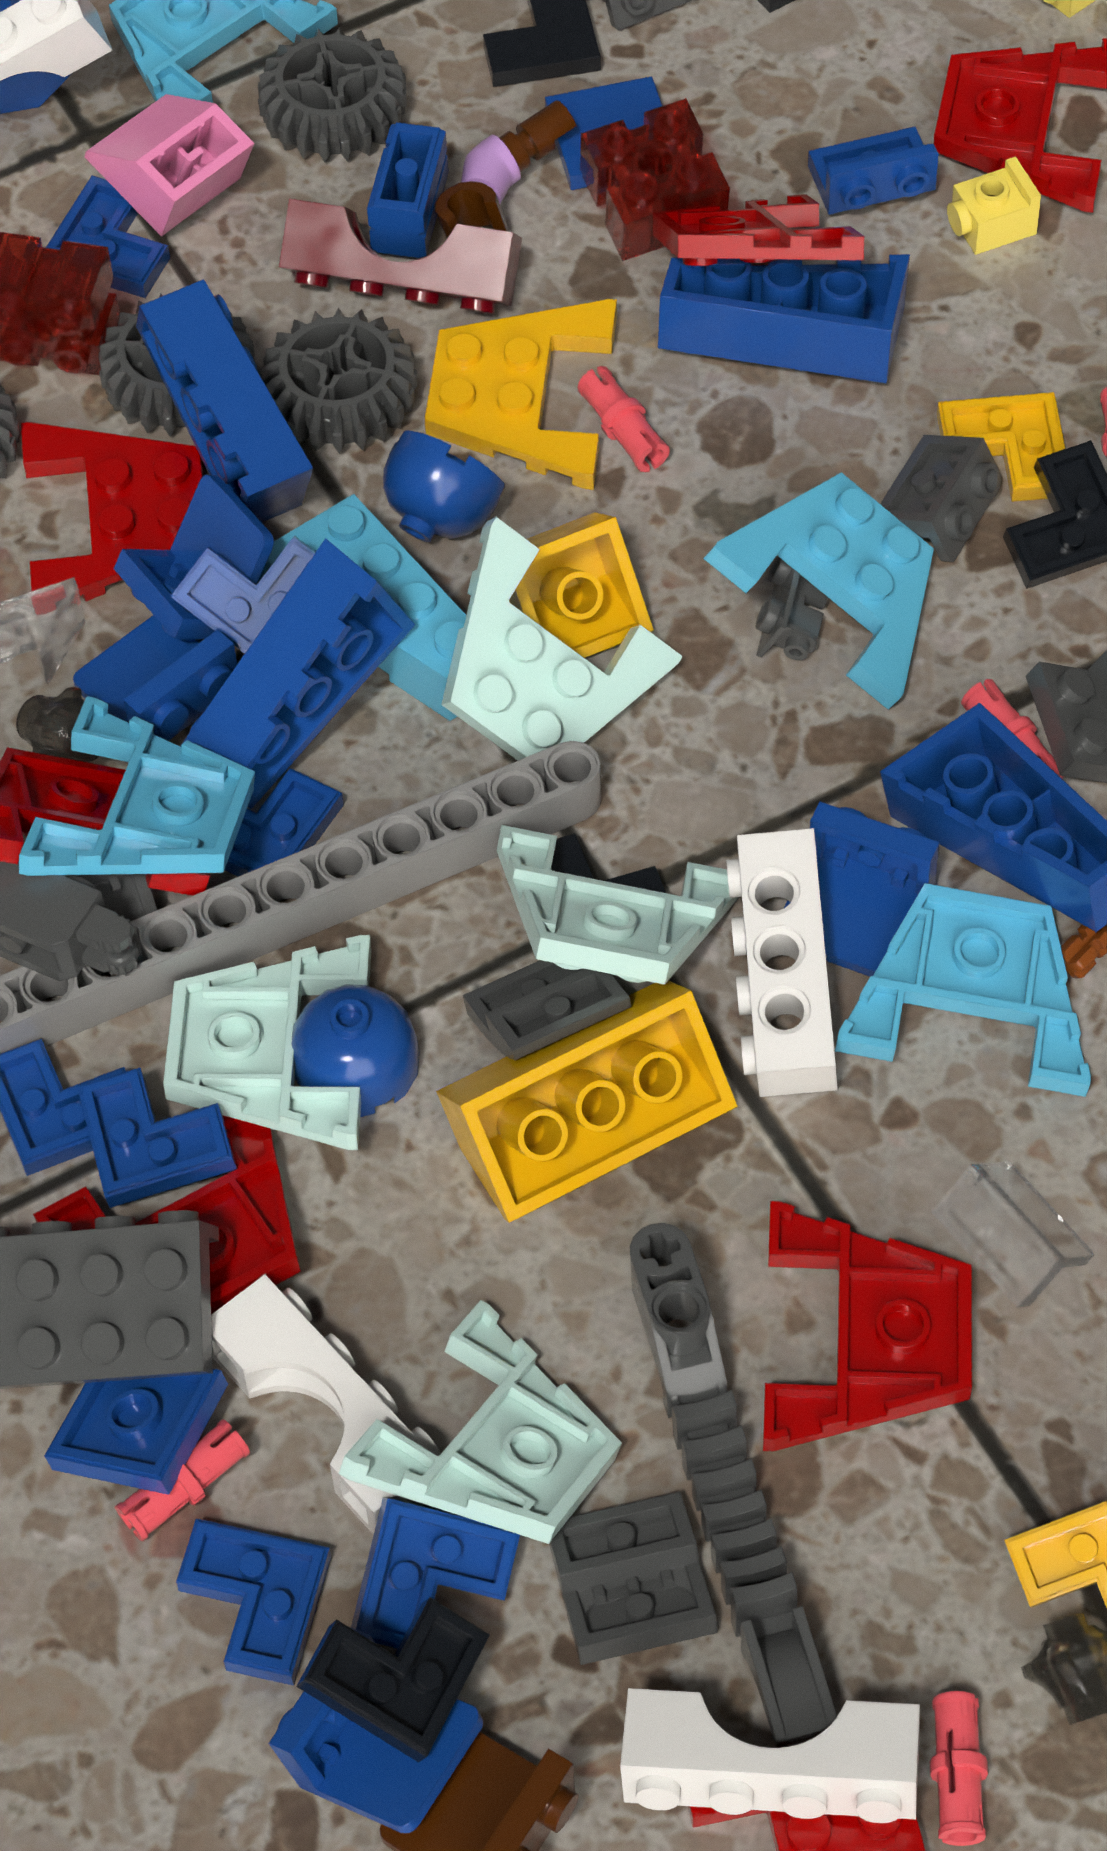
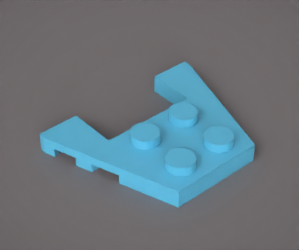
(178, 34)
(855, 558)
(169, 814)
(976, 960)

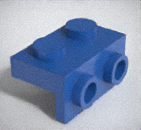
(873, 170)

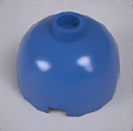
(437, 489)
(356, 1040)

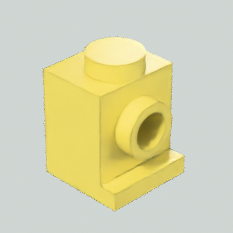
(995, 208)

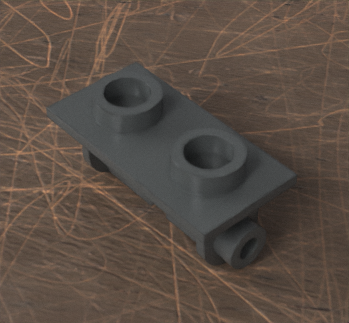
(785, 617)

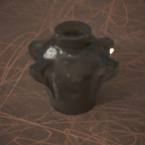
(49, 724)
(1072, 1667)

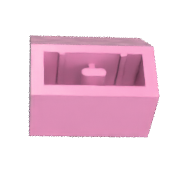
(172, 158)

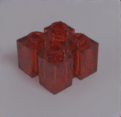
(648, 173)
(55, 303)

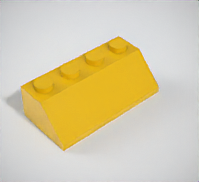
(588, 1100)

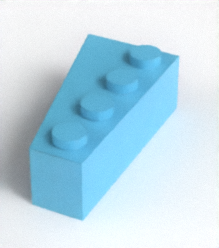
(425, 654)

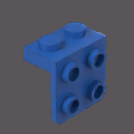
(214, 521)
(158, 676)
(866, 882)
(362, 1771)

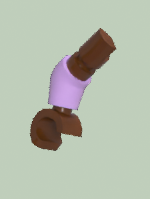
(496, 166)

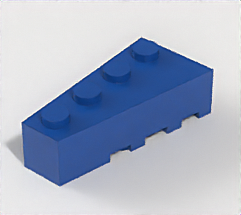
(788, 314)
(224, 400)
(302, 667)
(1004, 812)

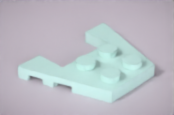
(524, 682)
(606, 923)
(236, 1049)
(518, 1459)

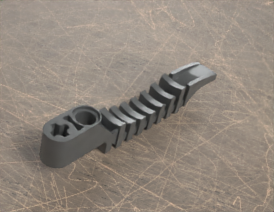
(723, 1481)

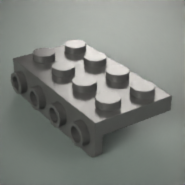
(106, 1301)

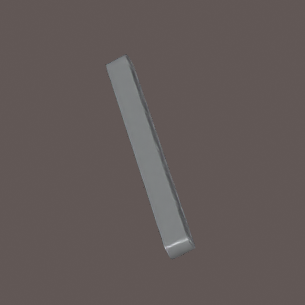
(319, 895)

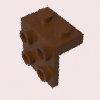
(494, 1803)

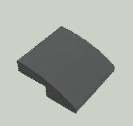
(542, 1006)
(632, 1578)

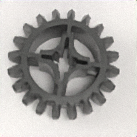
(332, 94)
(133, 379)
(341, 379)

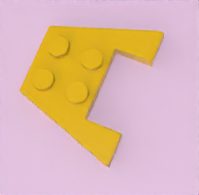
(494, 383)

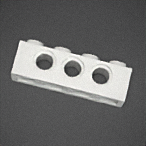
(802, 1056)

